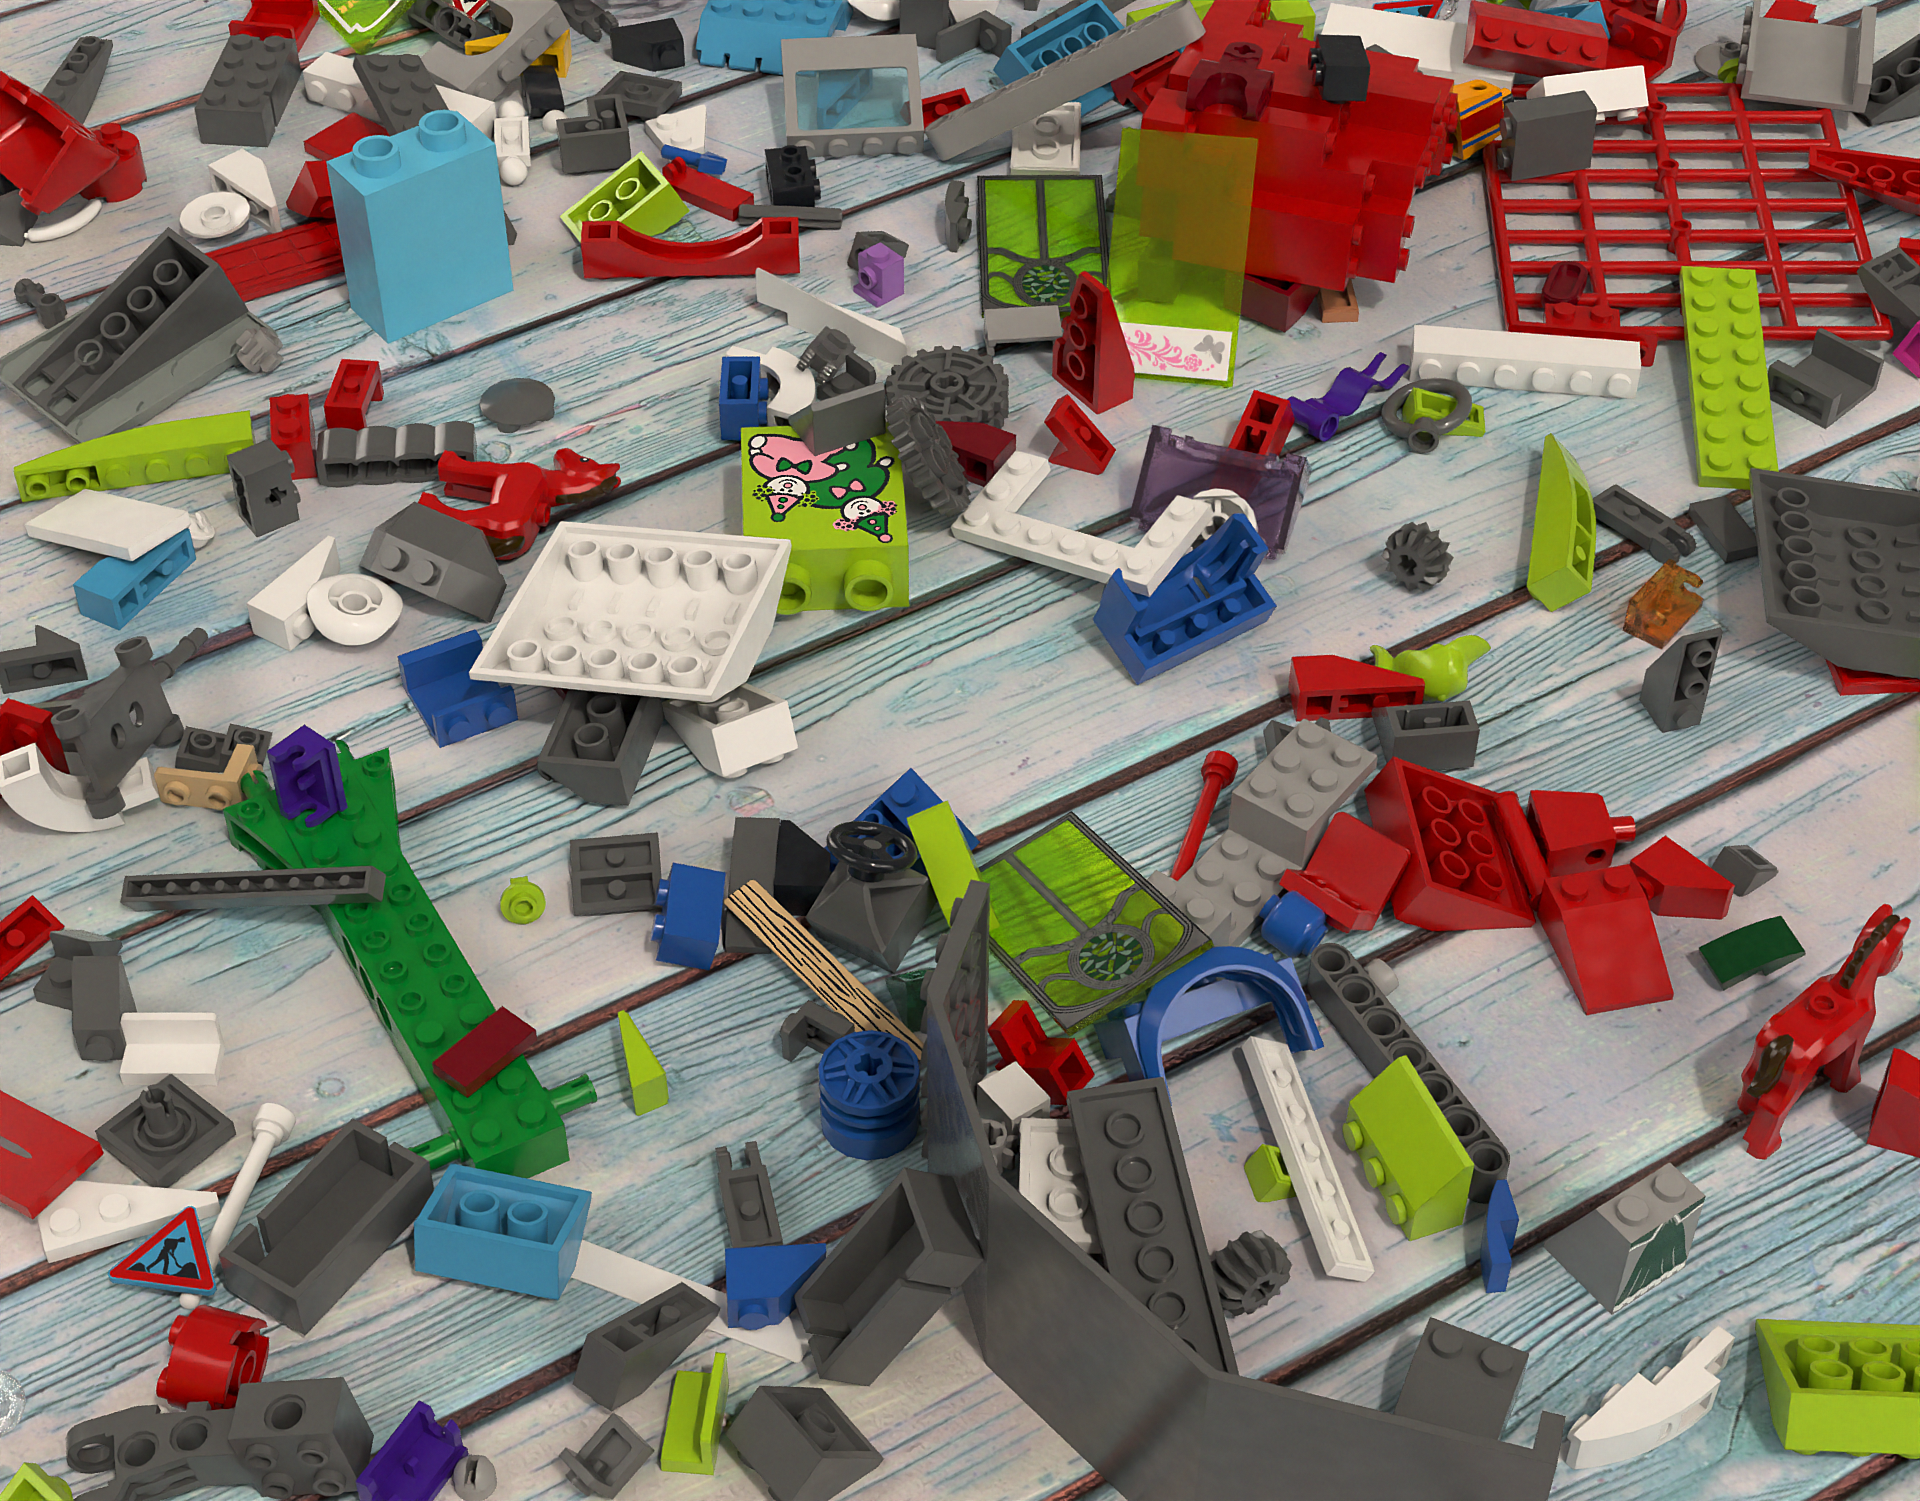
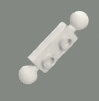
(512, 142)

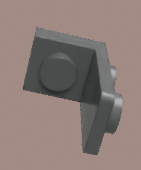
(979, 30)

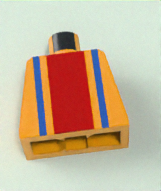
(1480, 113)

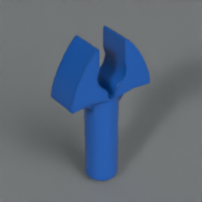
(706, 162)

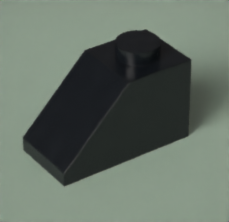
(649, 45)
(800, 869)

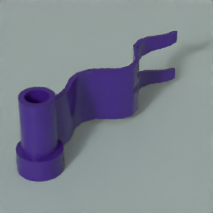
(1343, 398)

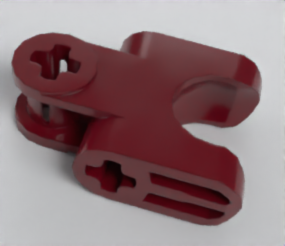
(1232, 81)

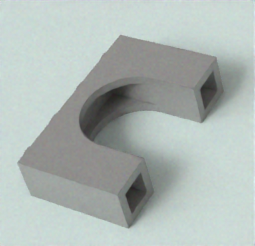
(533, 29)

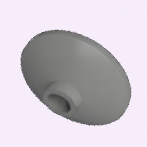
(1713, 56)

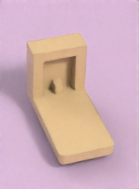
(208, 788)

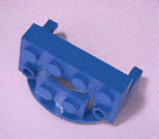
(1178, 618)
(1172, 1009)

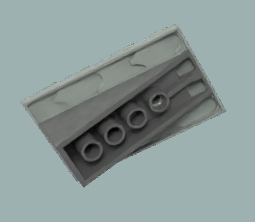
(137, 347)

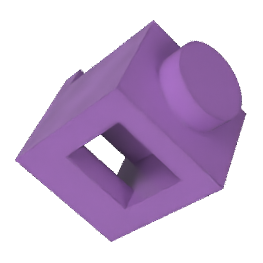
(880, 275)

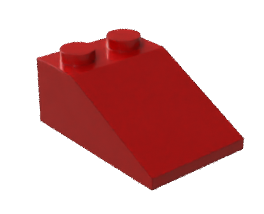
(1605, 938)

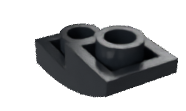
(542, 89)

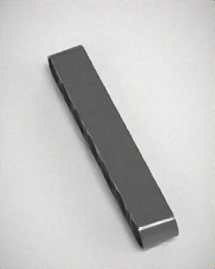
(1381, 1036)

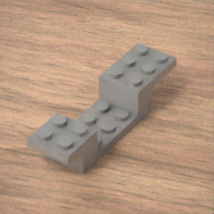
(1272, 827)

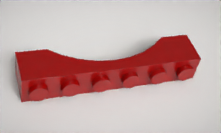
(618, 251)

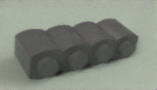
(389, 454)

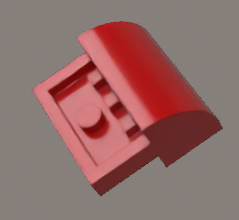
(1144, 83)

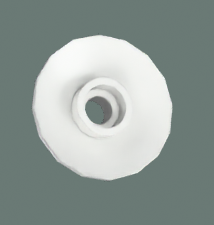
(215, 214)

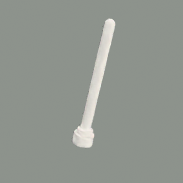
(271, 1127)

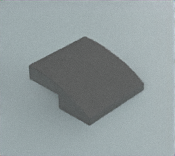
(615, 873)

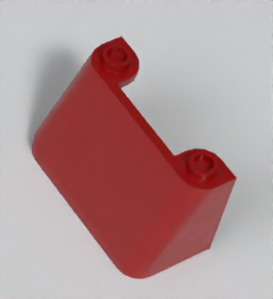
(46, 148)

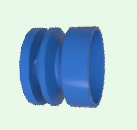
(869, 1095)

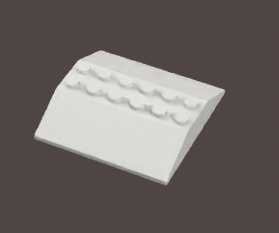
(639, 612)

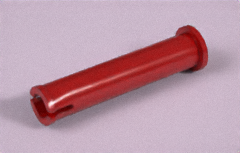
(1522, 843)

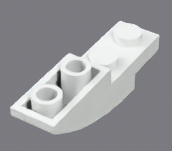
(1654, 1412)

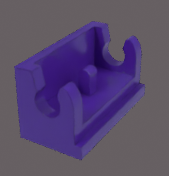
(307, 776)
(413, 1460)

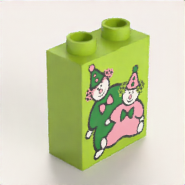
(837, 511)

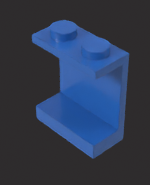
(447, 697)

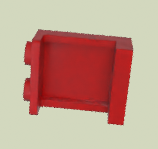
(278, 18)

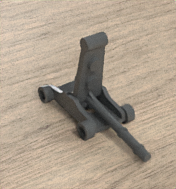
(100, 720)

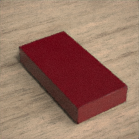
(484, 1051)

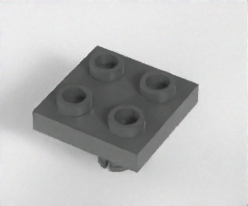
(165, 1132)

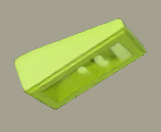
(1437, 406)

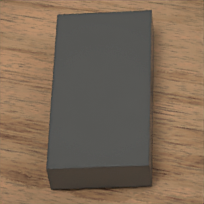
(1724, 528)

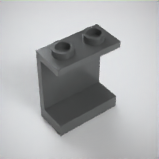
(1826, 381)

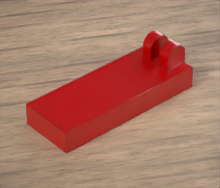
(706, 191)

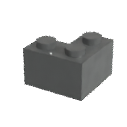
(595, 139)

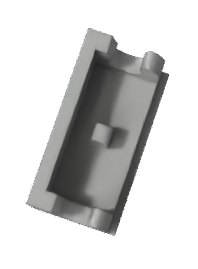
(1021, 325)

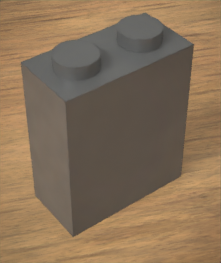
(1547, 135)

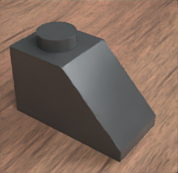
(98, 1001)

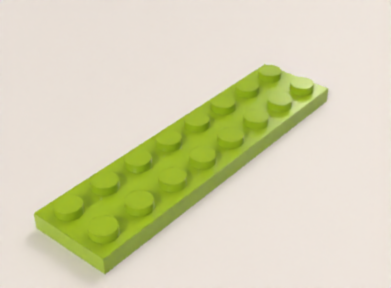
(1727, 376)

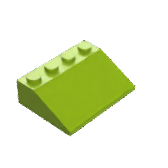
(1843, 1385)

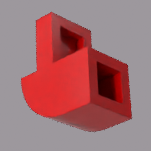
(1050, 1061)

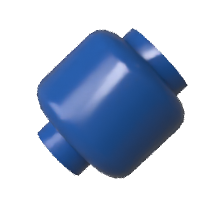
(1293, 924)

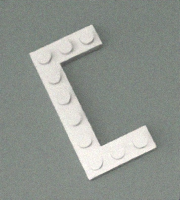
(995, 525)

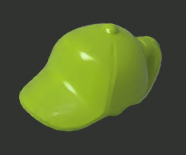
(1440, 666)

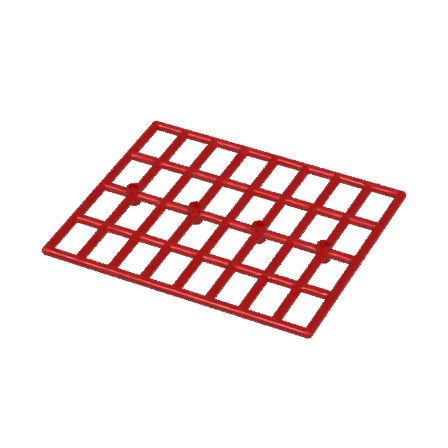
(1681, 231)

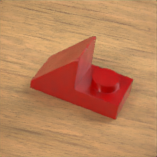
(1080, 442)

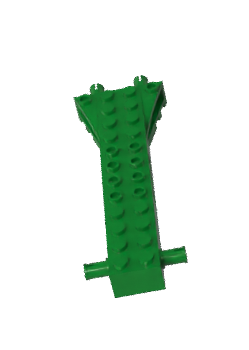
(412, 971)

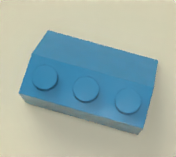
(501, 1231)

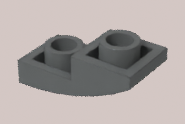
(956, 222)
(211, 750)

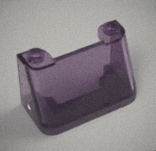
(1192, 466)

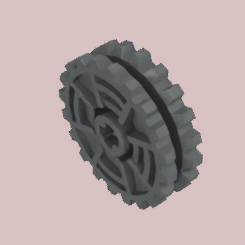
(953, 385)

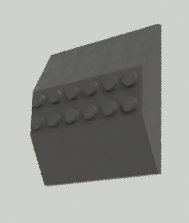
(1841, 568)

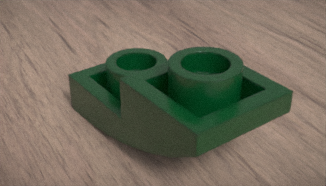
(1751, 949)

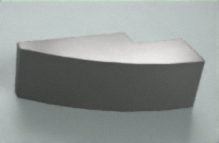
(751, 859)

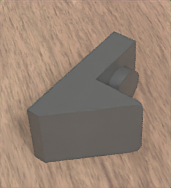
(49, 663)
(56, 983)

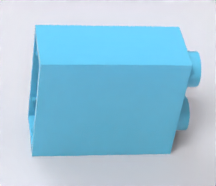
(421, 224)

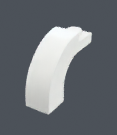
(787, 384)
(58, 799)

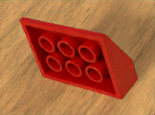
(1460, 857)

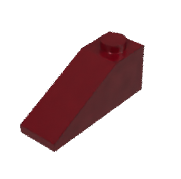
(980, 448)

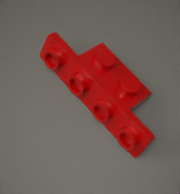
(1588, 322)

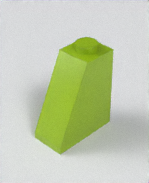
(946, 856)

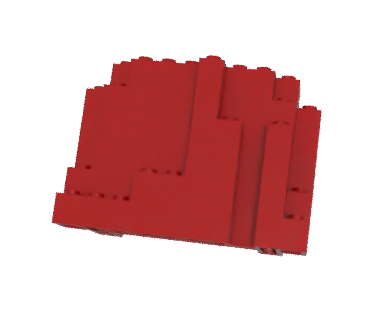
(1327, 175)

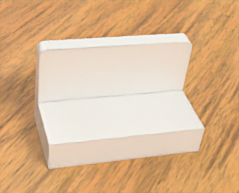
(171, 1044)

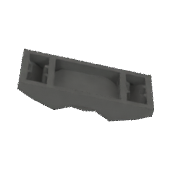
(1893, 285)

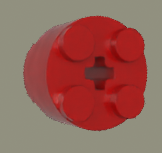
(129, 172)
(212, 1357)

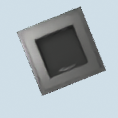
(1744, 868)

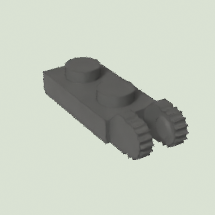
(587, 18)
(826, 354)
(1643, 524)
(748, 1200)

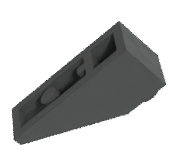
(640, 1345)

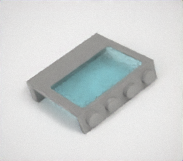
(853, 95)

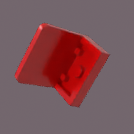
(1350, 873)

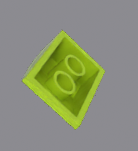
(632, 195)

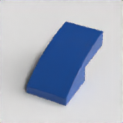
(1497, 1238)

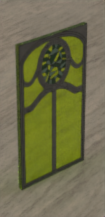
(1039, 238)
(1082, 924)

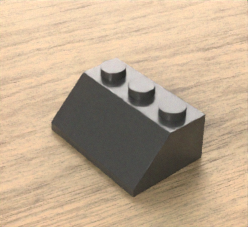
(601, 744)

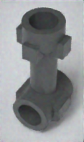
(49, 306)

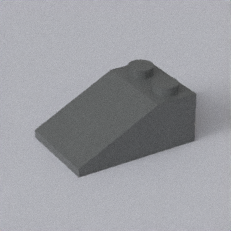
(1895, 85)
(1462, 1381)

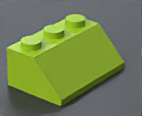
(1409, 1151)

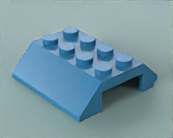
(755, 29)

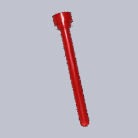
(1217, 773)

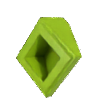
(1269, 1175)

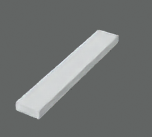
(1308, 1160)

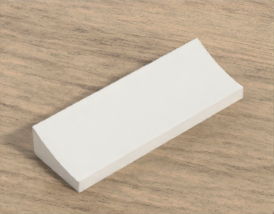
(1432, 41)

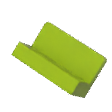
(696, 1420)

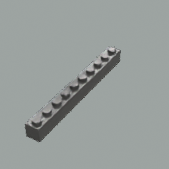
(253, 888)

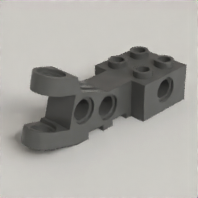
(278, 1436)

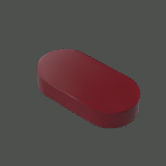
(1564, 283)

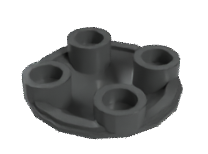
(517, 403)

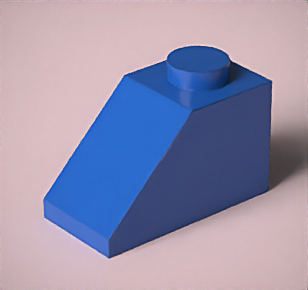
(765, 1280)

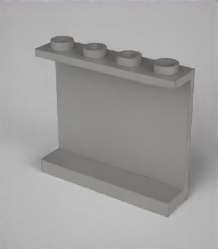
(1807, 61)

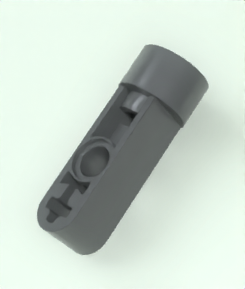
(446, 21)

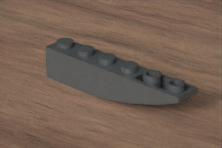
(80, 76)

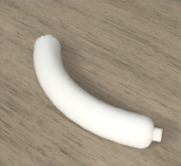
(67, 226)

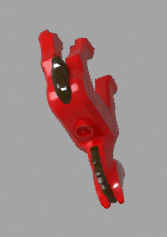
(518, 495)
(1818, 1029)

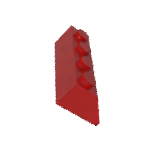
(1532, 41)

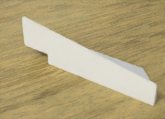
(813, 314)

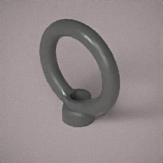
(1428, 440)

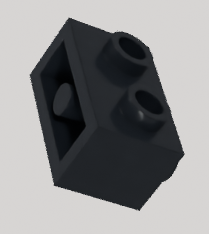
(1340, 68)
(791, 177)

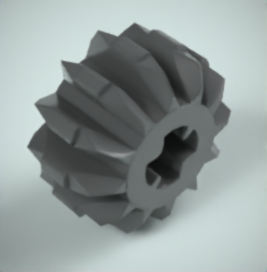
(1417, 556)
(1250, 1272)

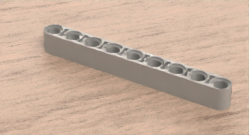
(1065, 79)

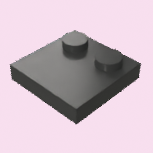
(643, 94)

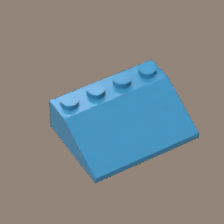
(1057, 40)

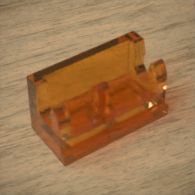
(1663, 605)

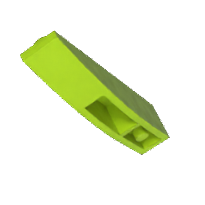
(138, 457)
(1562, 530)

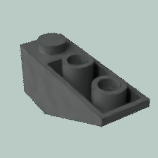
(1680, 680)

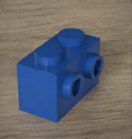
(742, 395)
(689, 916)

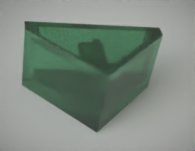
(905, 992)

